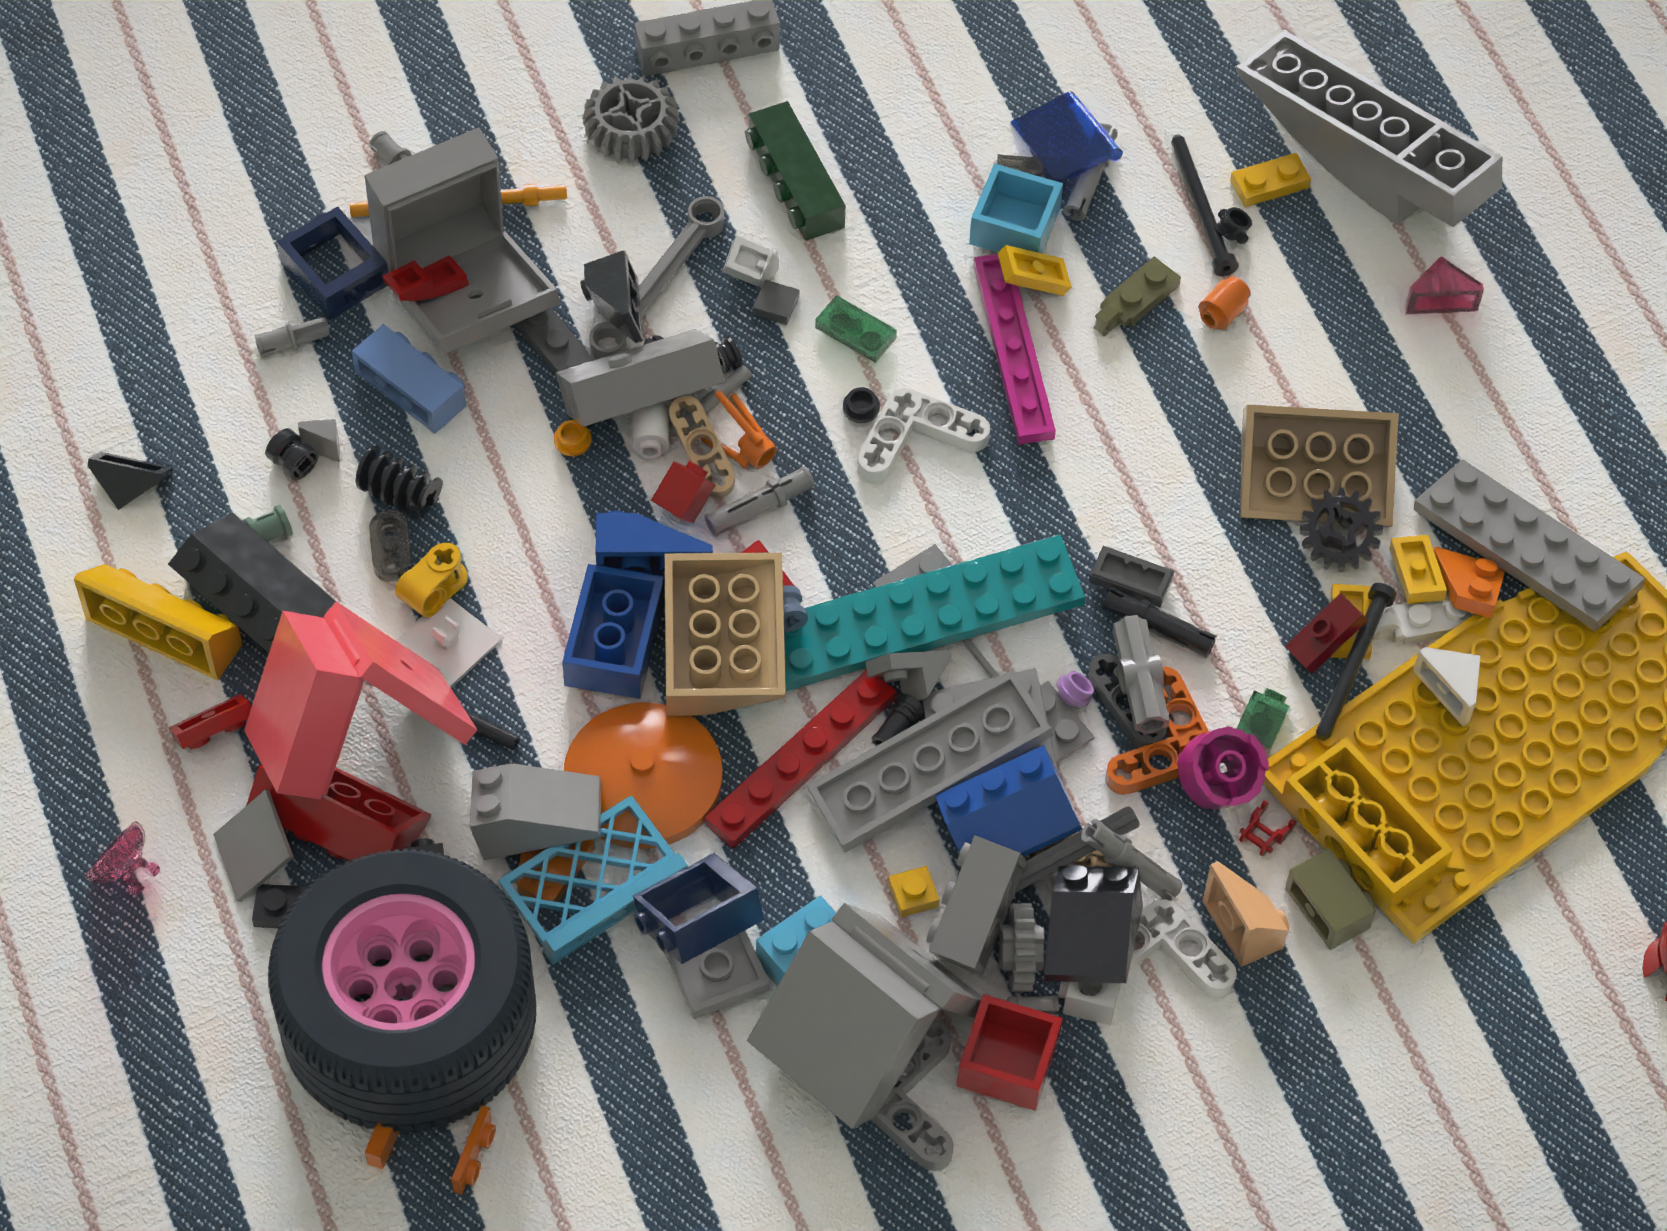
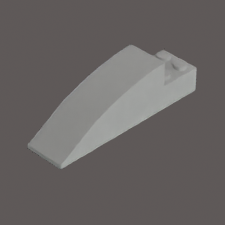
(1370, 136)

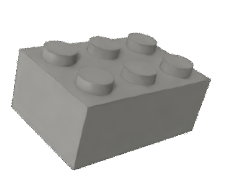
(976, 904)

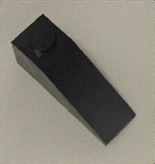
(615, 292)

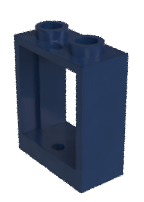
(349, 287)
(706, 878)

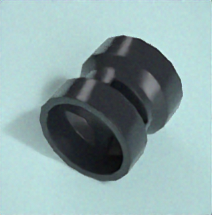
(295, 457)

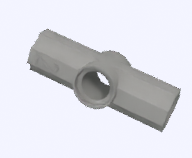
(1140, 675)

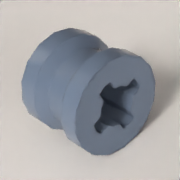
(794, 614)

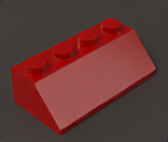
(349, 819)

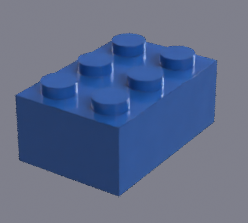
(613, 631)

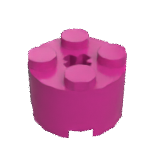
(1201, 773)

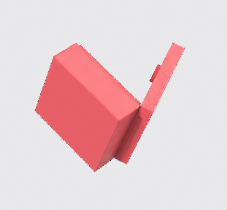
(315, 687)

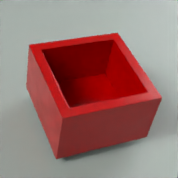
(1009, 1052)

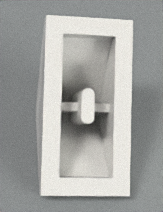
(1451, 679)

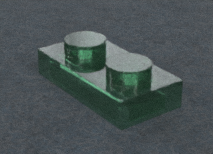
(856, 328)

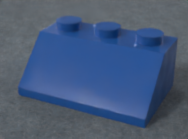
(1012, 805)

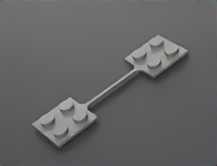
(1066, 726)

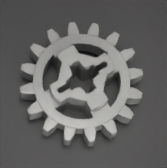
(1021, 947)

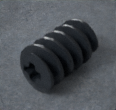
(395, 484)

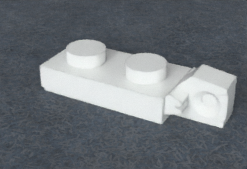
(1419, 621)

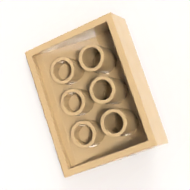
(1304, 451)
(723, 631)

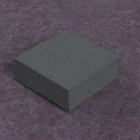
(776, 302)

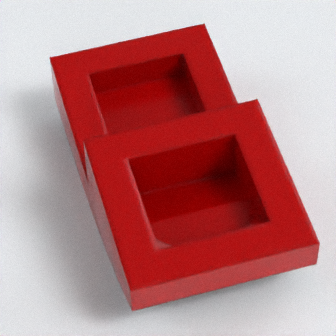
(435, 280)

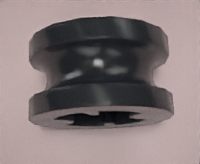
(728, 354)

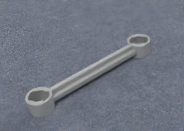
(664, 269)

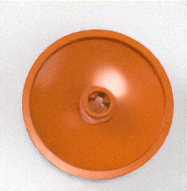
(657, 759)

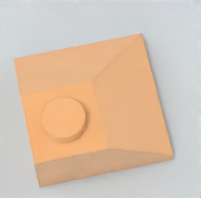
(1244, 915)

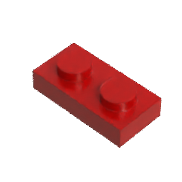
(225, 716)

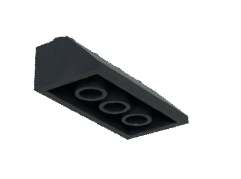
(247, 578)

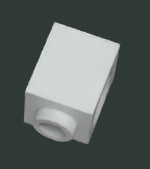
(1093, 1008)

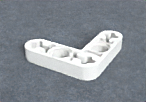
(916, 419)
(1170, 937)

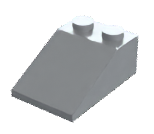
(532, 809)

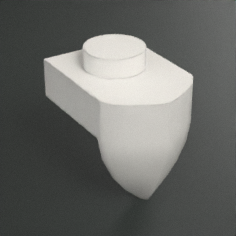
(751, 262)

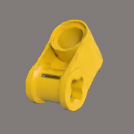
(431, 585)

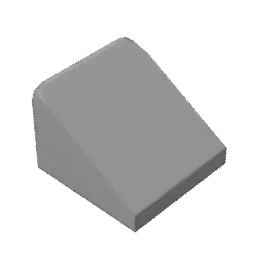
(321, 436)

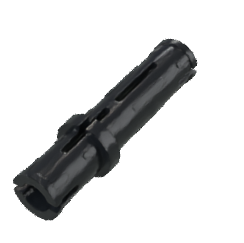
(1160, 622)

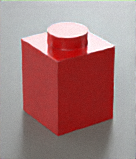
(684, 490)

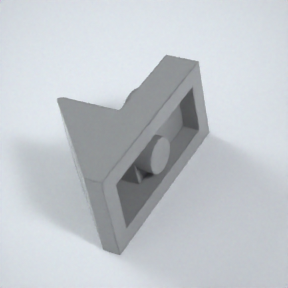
(915, 670)

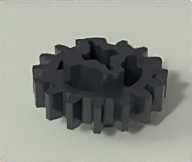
(1328, 537)

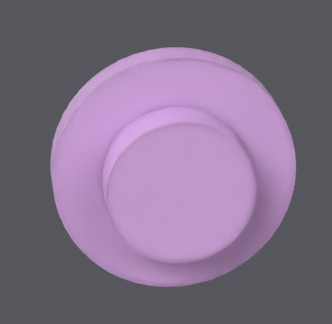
(1075, 689)

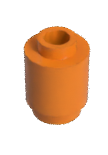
(1224, 303)

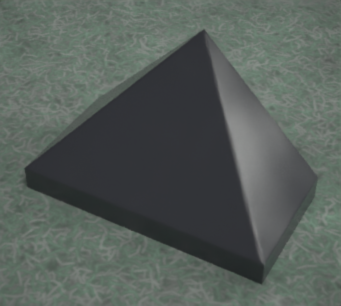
(126, 477)

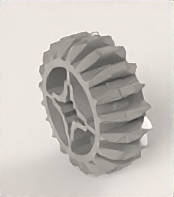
(630, 118)

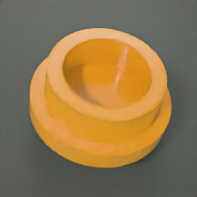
(572, 438)

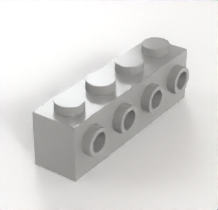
(707, 36)

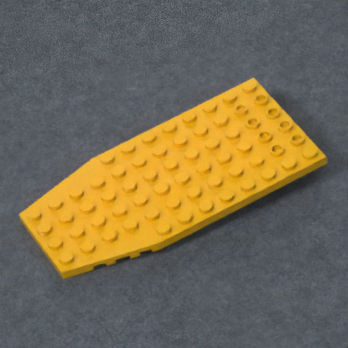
(1450, 809)

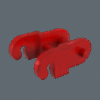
(1277, 836)

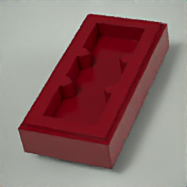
(1326, 633)

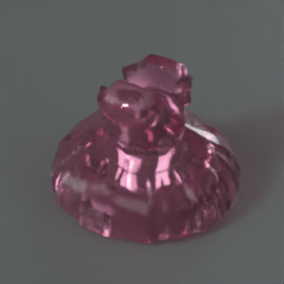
(123, 859)

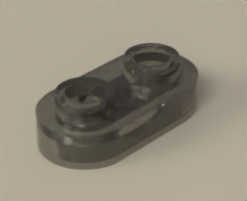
(390, 549)

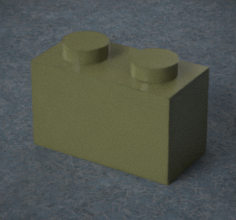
(1330, 898)

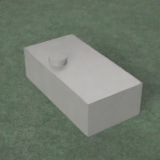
(640, 377)

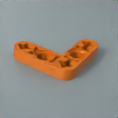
(1177, 739)

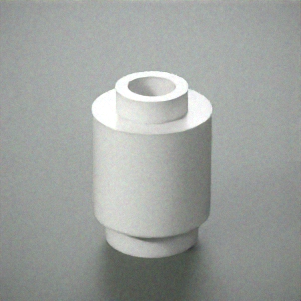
(650, 430)

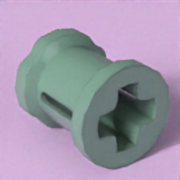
(271, 524)

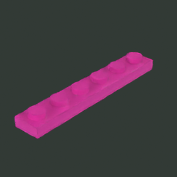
(1014, 353)

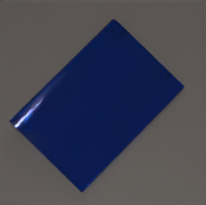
(1066, 137)

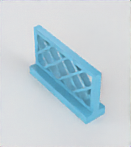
(604, 911)

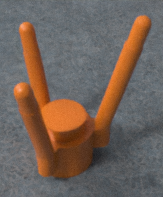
(754, 444)

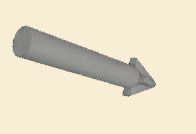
(710, 401)

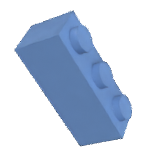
(409, 378)

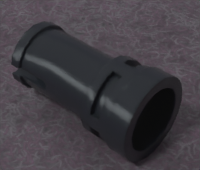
(901, 716)

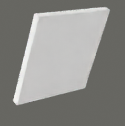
(450, 641)

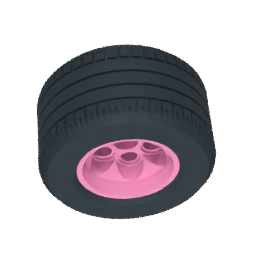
(413, 1058)

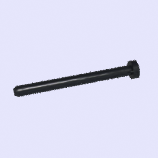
(1224, 262)
(1381, 597)

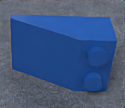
(640, 543)

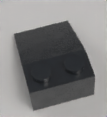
(1093, 924)

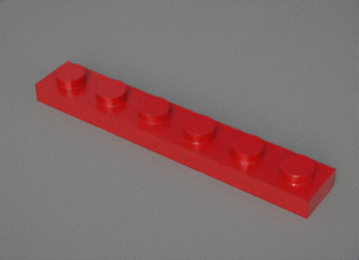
(799, 759)

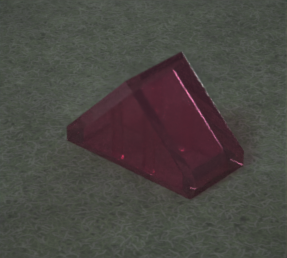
(1444, 290)

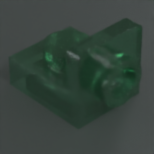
(1265, 716)

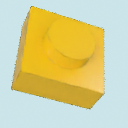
(913, 891)

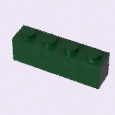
(795, 171)

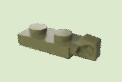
(1136, 296)

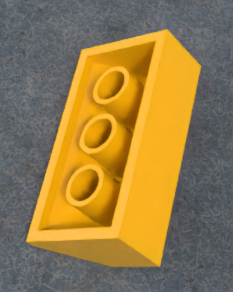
(158, 619)

